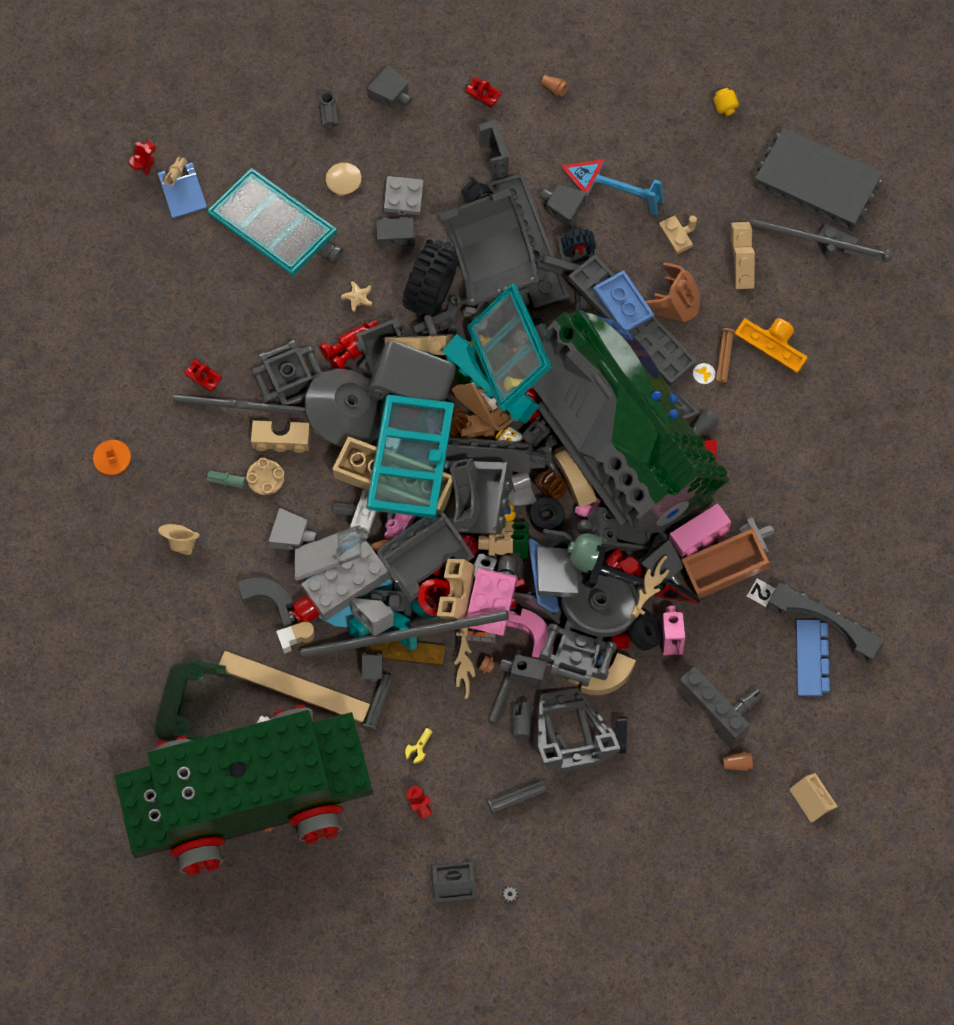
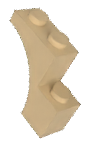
(743, 254)
(427, 344)

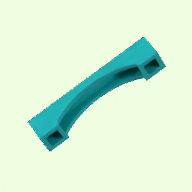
(462, 353)

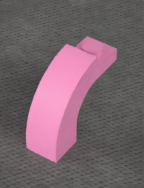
(533, 626)

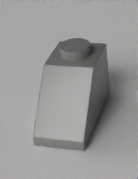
(372, 614)

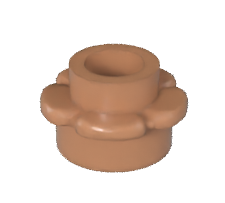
(486, 664)

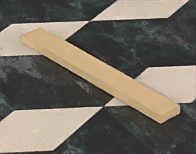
(294, 687)

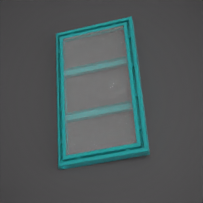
(272, 221)
(509, 347)

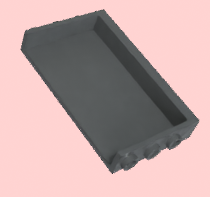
(818, 179)
(493, 494)

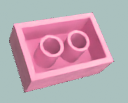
(701, 532)
(492, 593)

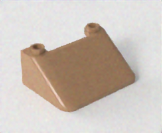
(482, 406)

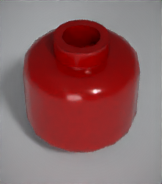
(304, 610)

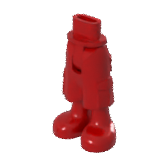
(345, 342)

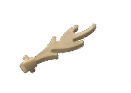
(649, 584)
(466, 663)

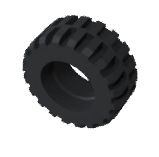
(430, 280)

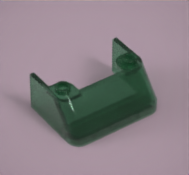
(168, 722)

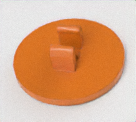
(111, 457)

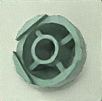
(584, 551)

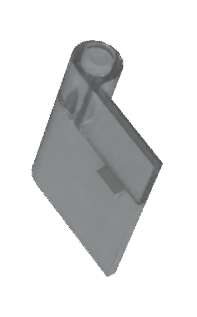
(329, 552)

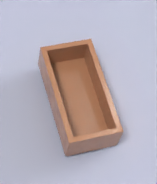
(726, 563)

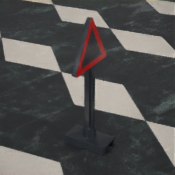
(668, 591)

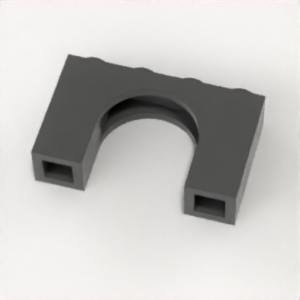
(697, 688)

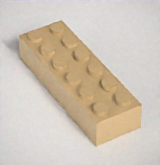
(357, 463)

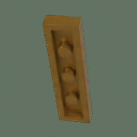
(423, 654)

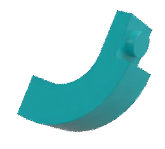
(400, 622)

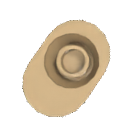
(179, 538)

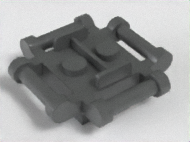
(287, 373)
(576, 654)

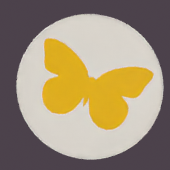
(704, 373)

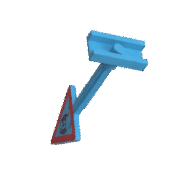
(587, 173)

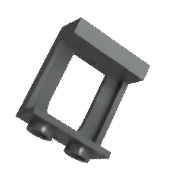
(490, 135)

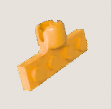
(773, 342)

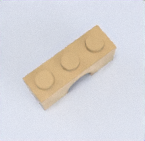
(296, 439)
(460, 576)

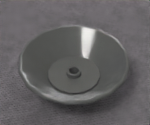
(332, 414)

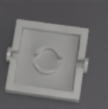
(403, 195)

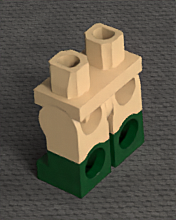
(513, 540)

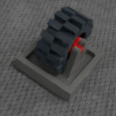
(577, 246)

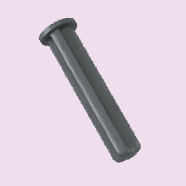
(378, 703)
(516, 796)

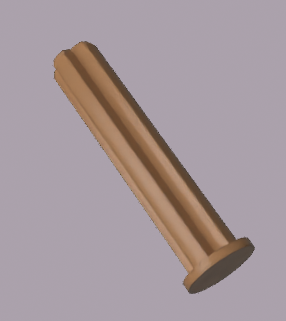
(724, 355)

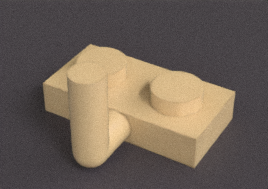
(677, 234)

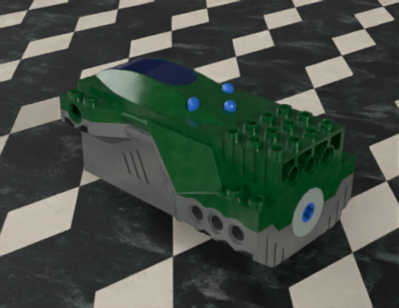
(624, 425)

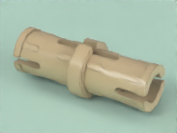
(175, 171)

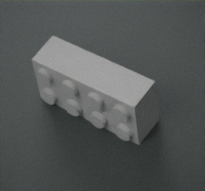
(334, 588)

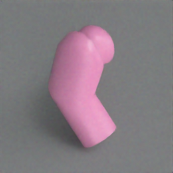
(584, 510)

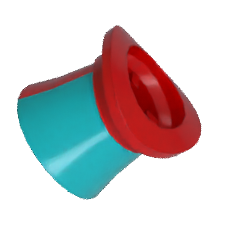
(428, 598)

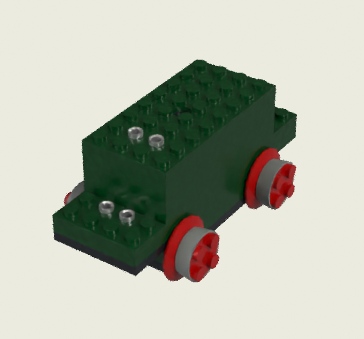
(243, 785)

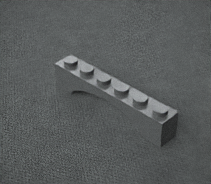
(788, 600)

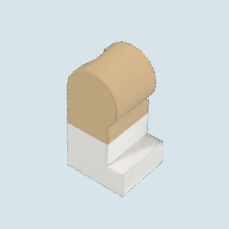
(295, 634)

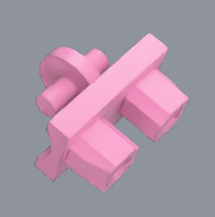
(398, 525)

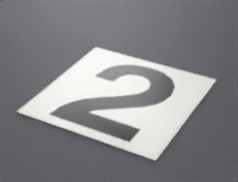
(761, 592)

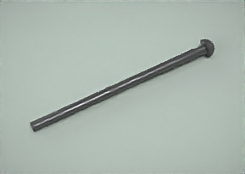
(850, 248)
(239, 404)

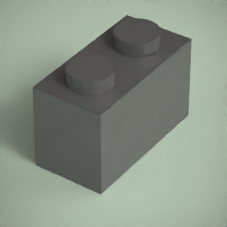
(395, 232)

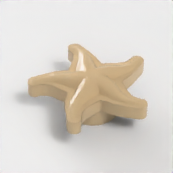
(357, 296)

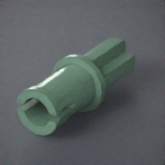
(226, 479)

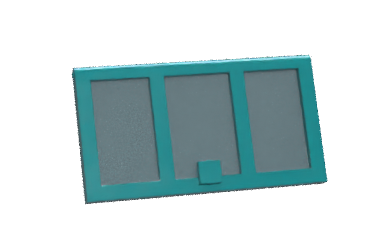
(410, 456)

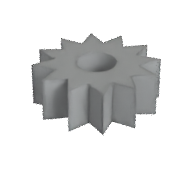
(510, 898)

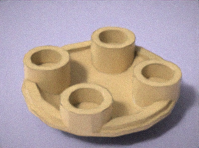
(343, 178)
(265, 476)

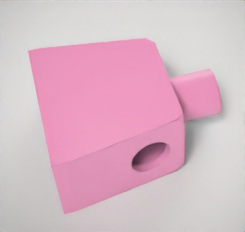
(673, 631)

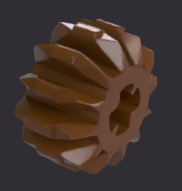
(459, 421)
(551, 484)

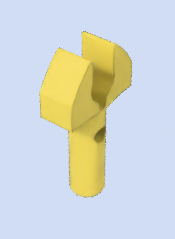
(418, 747)

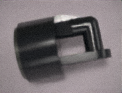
(475, 191)

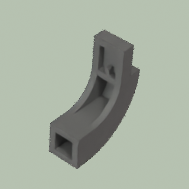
(267, 590)

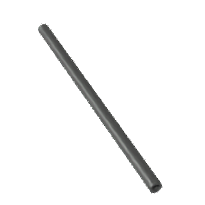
(405, 634)

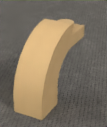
(578, 483)
(618, 675)

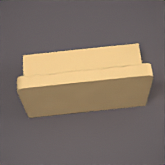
(813, 797)

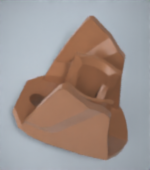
(683, 299)

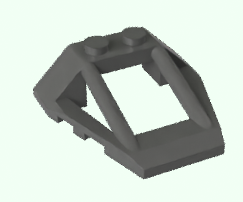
(593, 753)

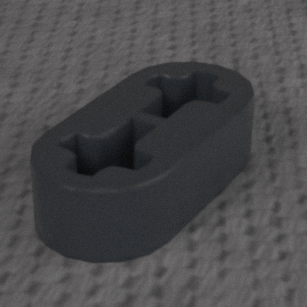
(621, 733)

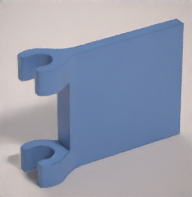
(185, 194)

